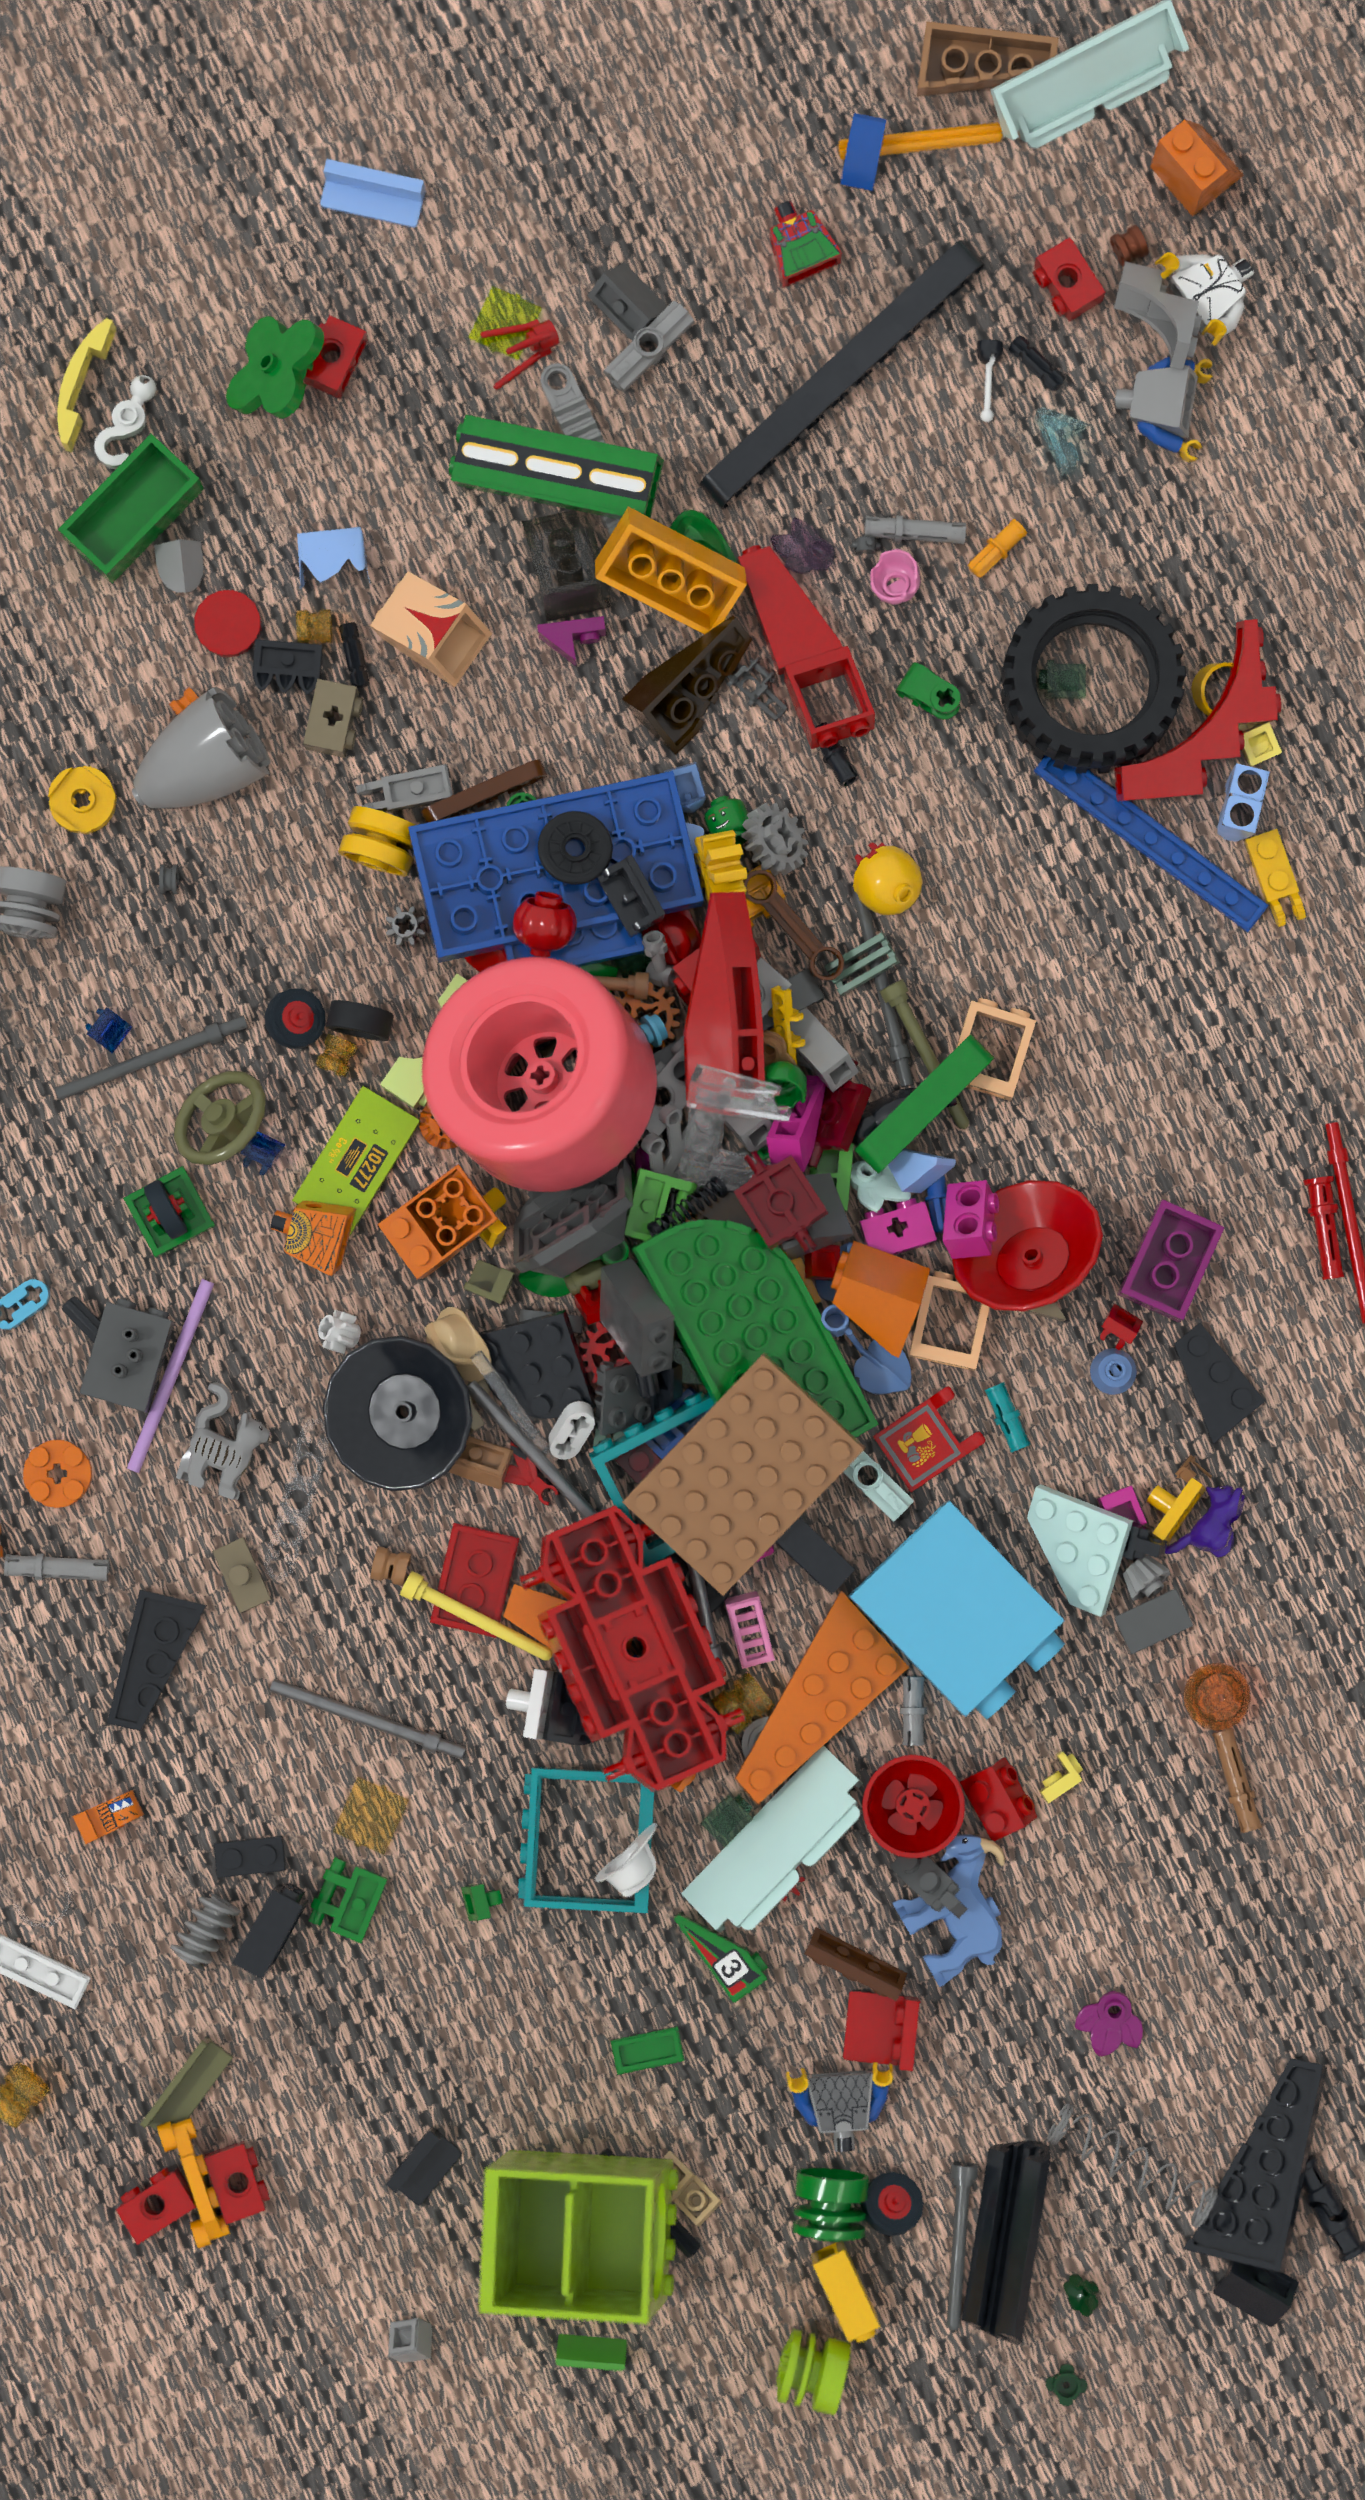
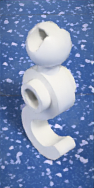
(128, 421)

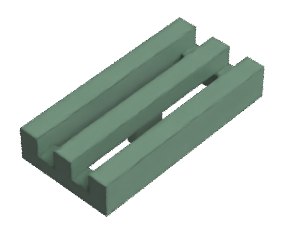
(887, 949)

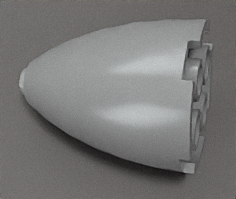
(201, 756)

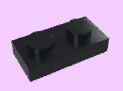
(249, 1856)

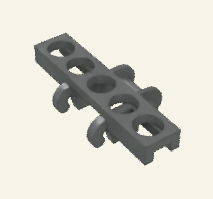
(761, 688)

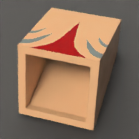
(431, 628)

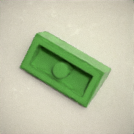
(591, 2352)

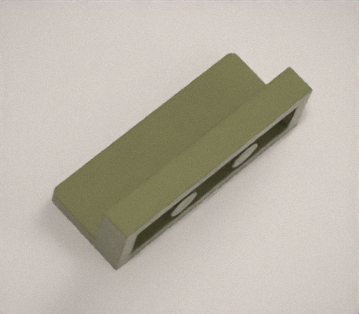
(189, 2085)

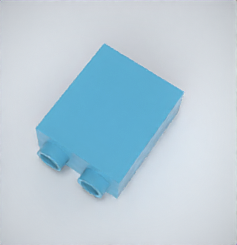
(959, 1612)

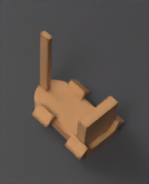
(1186, 1473)

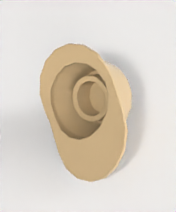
(458, 1341)

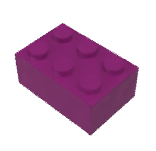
(1170, 1261)

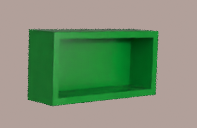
(131, 508)

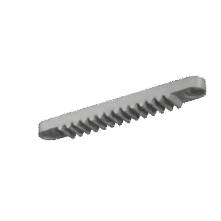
(572, 413)

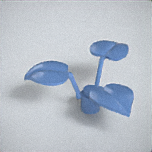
(877, 1368)

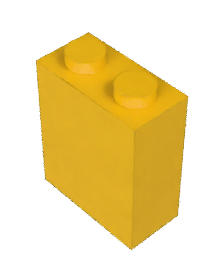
(845, 2292)

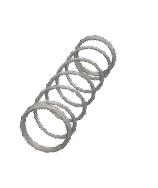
(1056, 2134)

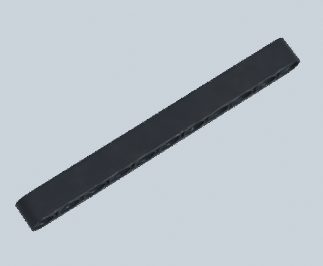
(840, 373)

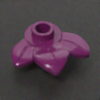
(1107, 2028)

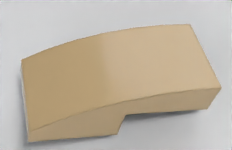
(692, 2193)

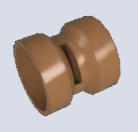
(383, 1564)

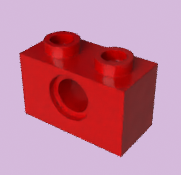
(1068, 261)
(350, 343)
(236, 2203)
(141, 2219)

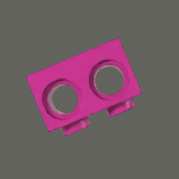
(970, 1219)

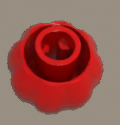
(544, 923)

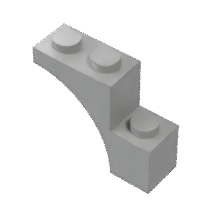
(1170, 315)

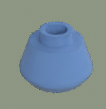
(1108, 1361)

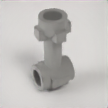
(659, 972)

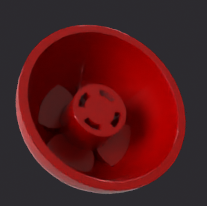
(939, 1809)

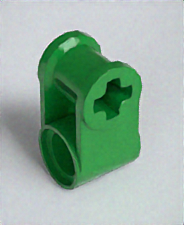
(926, 688)

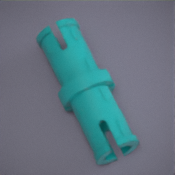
(1007, 1417)

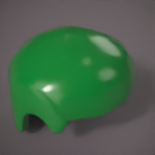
(791, 1081)

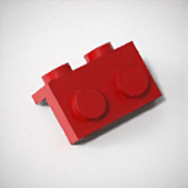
(999, 1799)

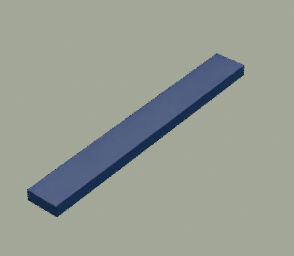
(1155, 843)

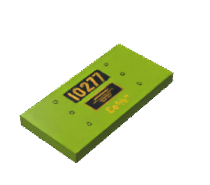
(359, 1154)

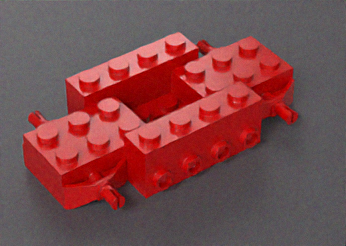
(652, 1696)

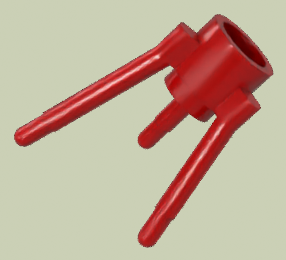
(540, 337)

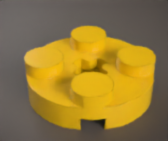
(82, 780)

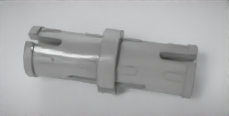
(913, 1710)

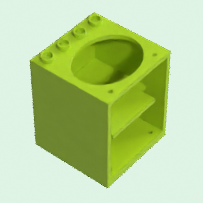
(577, 2236)

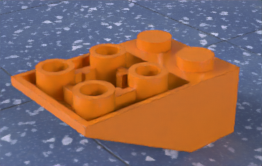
(438, 1222)

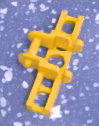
(785, 1010)

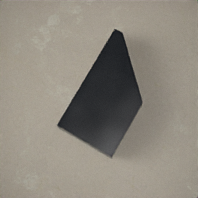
(670, 1388)

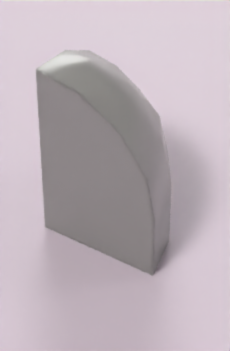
(180, 564)

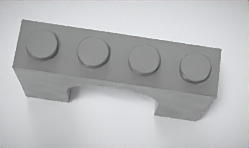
(821, 1055)

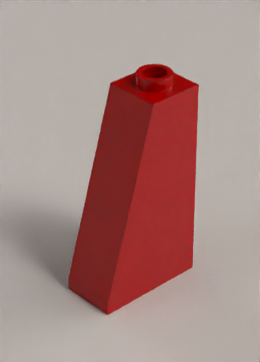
(785, 613)

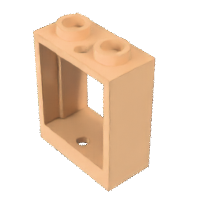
(1016, 1018)
(941, 1355)

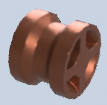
(1129, 245)

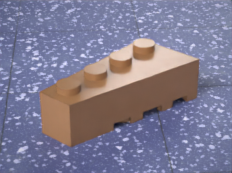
(977, 58)

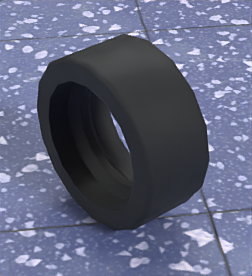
(360, 1020)

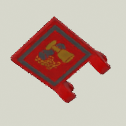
(922, 1443)

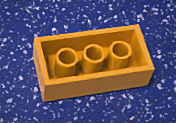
(670, 572)

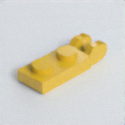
(1274, 874)

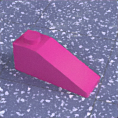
(799, 1133)

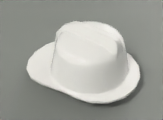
(633, 1867)

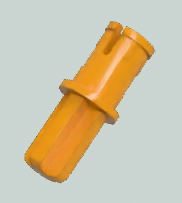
(997, 548)

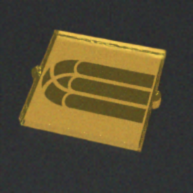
(370, 1815)

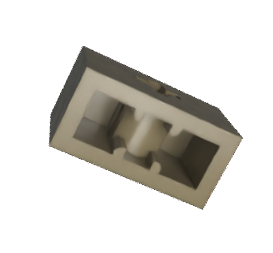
(328, 699)

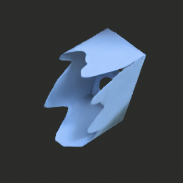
(328, 551)
(1230, 830)

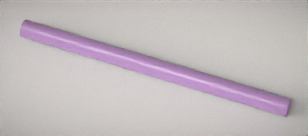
(170, 1376)

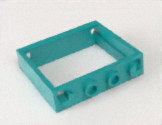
(635, 1436)
(529, 1850)

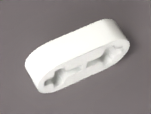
(565, 1428)

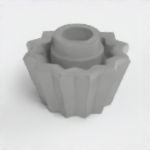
(1145, 1578)

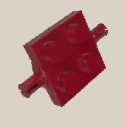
(839, 1118)
(780, 1202)

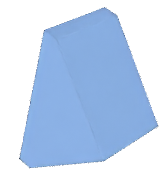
(918, 1170)

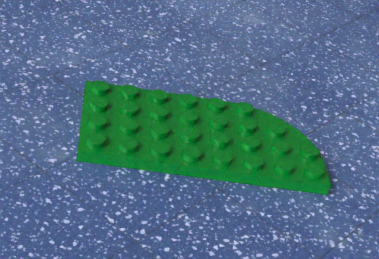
(743, 1301)

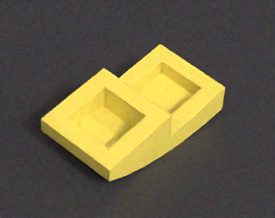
(1259, 742)

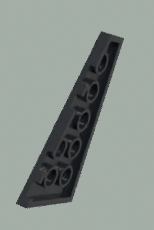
(1260, 2201)

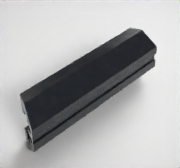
(1006, 2239)

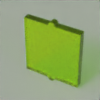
(500, 311)

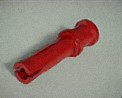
(1323, 1209)

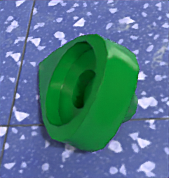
(703, 531)

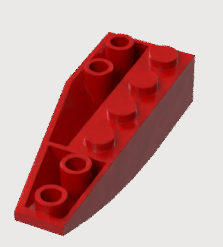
(725, 999)

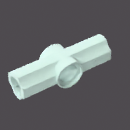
(884, 1491)

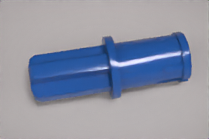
(937, 1202)

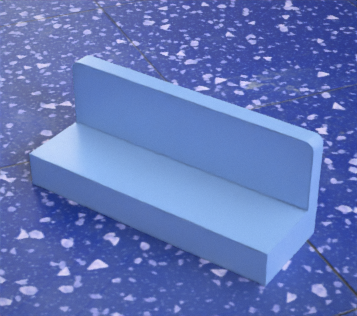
(372, 193)

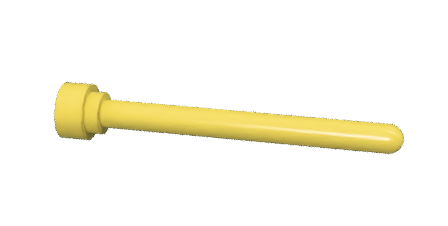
(417, 1588)

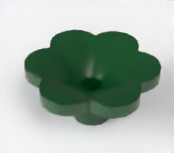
(1081, 2294)

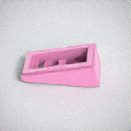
(739, 1602)

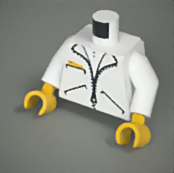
(1213, 285)

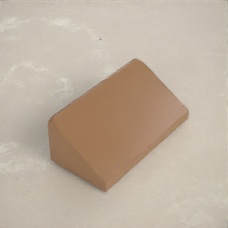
(483, 1463)

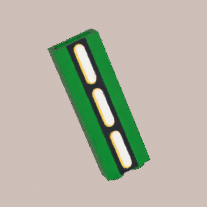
(554, 468)

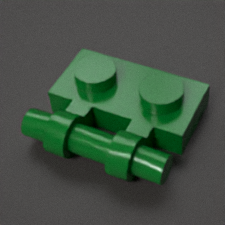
(358, 1902)

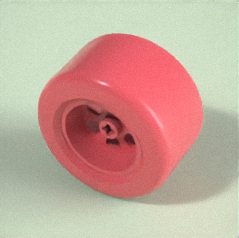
(589, 1114)

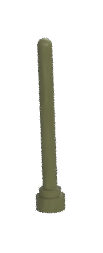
(897, 997)

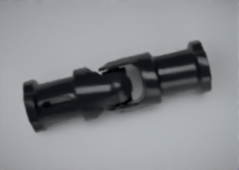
(1325, 2203)

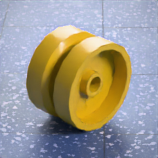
(378, 841)

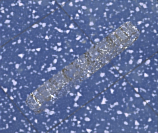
(288, 1514)

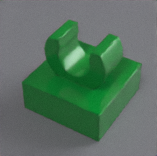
(478, 1901)

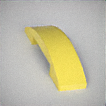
(95, 344)

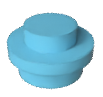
(653, 1029)

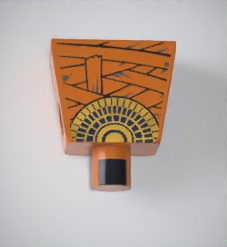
(316, 1233)

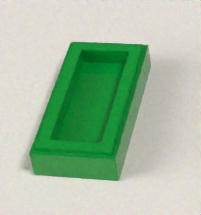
(647, 2050)

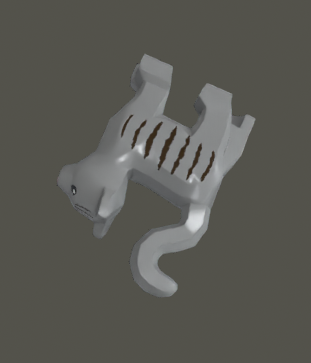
(214, 1450)

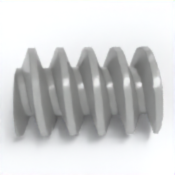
(205, 1931)

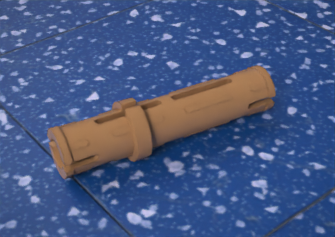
(1240, 1793)

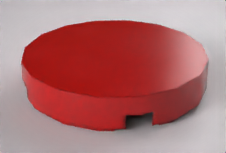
(227, 623)

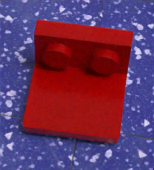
(881, 2029)

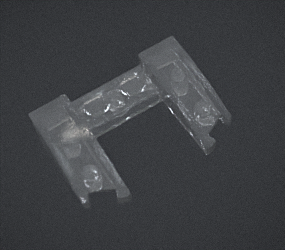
(710, 1098)

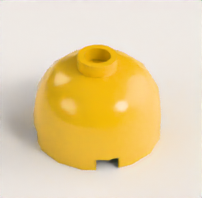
(888, 881)

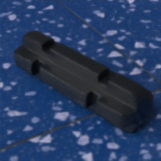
(1037, 363)
(354, 655)

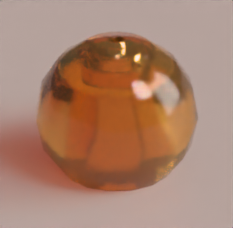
(1203, 1691)

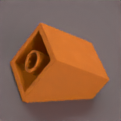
(1193, 166)
(879, 1293)

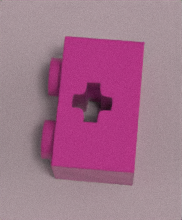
(917, 1233)

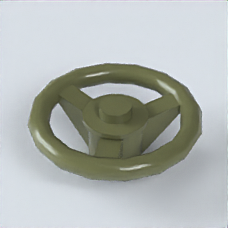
(227, 1124)

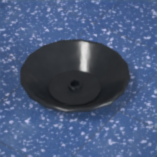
(366, 1418)

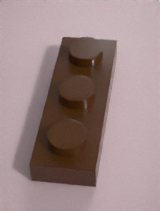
(855, 1964)

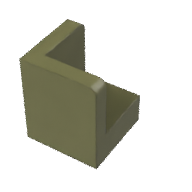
(489, 1282)

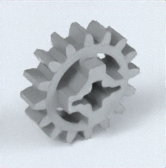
(775, 842)

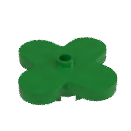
(275, 367)

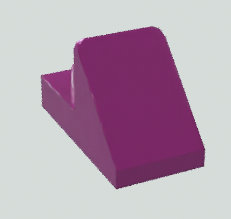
(561, 634)

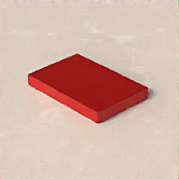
(476, 1575)

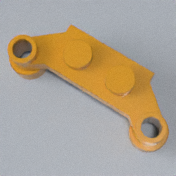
(209, 2225)

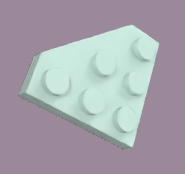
(1080, 1545)

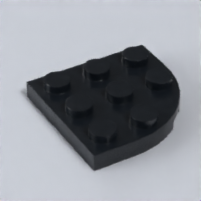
(540, 1364)

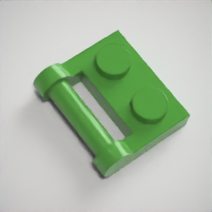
(650, 1200)

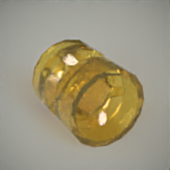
(746, 1696)
(20, 2091)

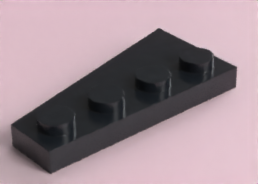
(153, 1648)

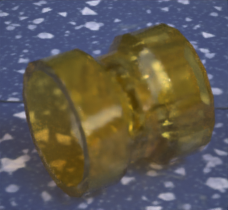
(314, 626)
(340, 1048)

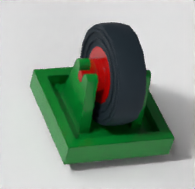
(169, 1212)

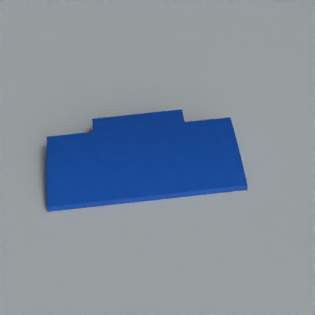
(488, 862)

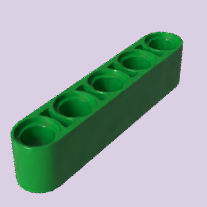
(924, 1103)

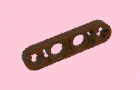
(486, 791)

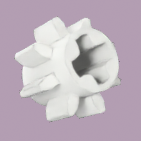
(339, 1331)

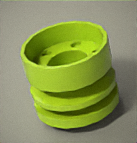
(813, 2371)

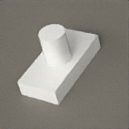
(533, 1703)

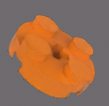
(43, 1459)

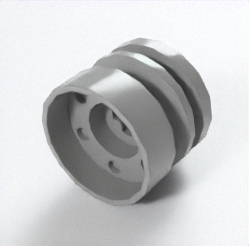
(26, 902)

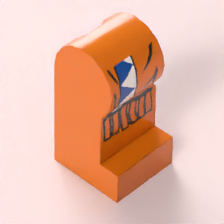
(108, 1816)

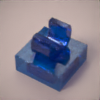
(108, 1029)
(262, 1150)

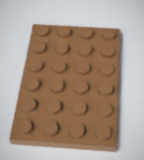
(743, 1474)

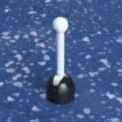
(989, 353)

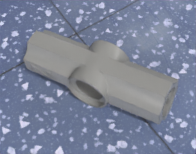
(634, 361)

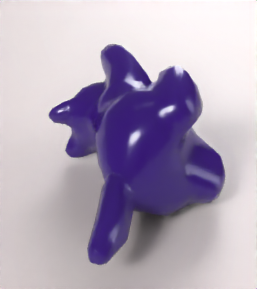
(1214, 1529)

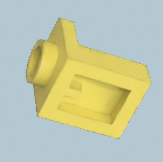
(1058, 1784)

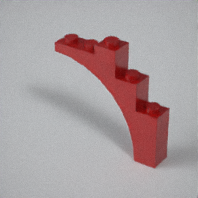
(1218, 737)

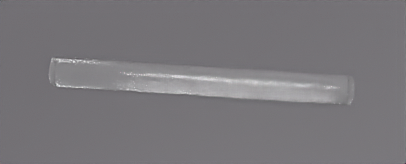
(512, 1404)

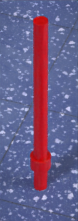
(1338, 1157)

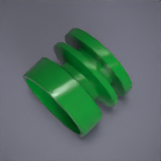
(830, 2210)

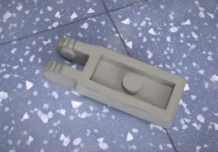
(409, 789)

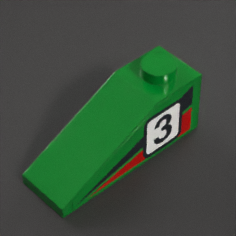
(727, 1960)

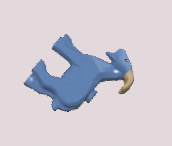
(977, 1929)

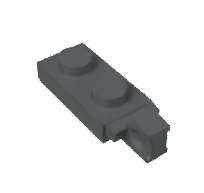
(929, 1883)

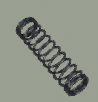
(654, 1226)

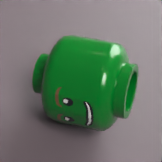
(727, 815)

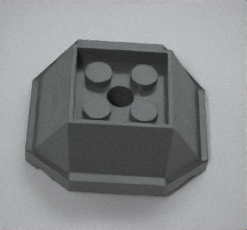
(572, 1226)

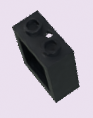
(815, 1556)
(271, 1930)

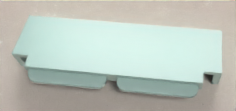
(1098, 71)
(789, 1830)

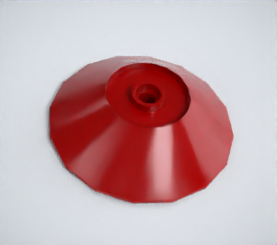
(1032, 1222)

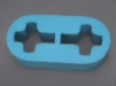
(27, 1310)

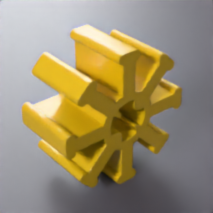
(720, 863)

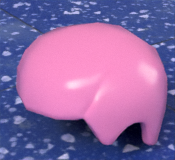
(895, 565)

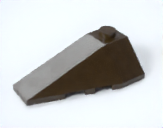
(682, 688)

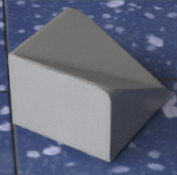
(410, 2340)

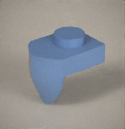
(689, 787)

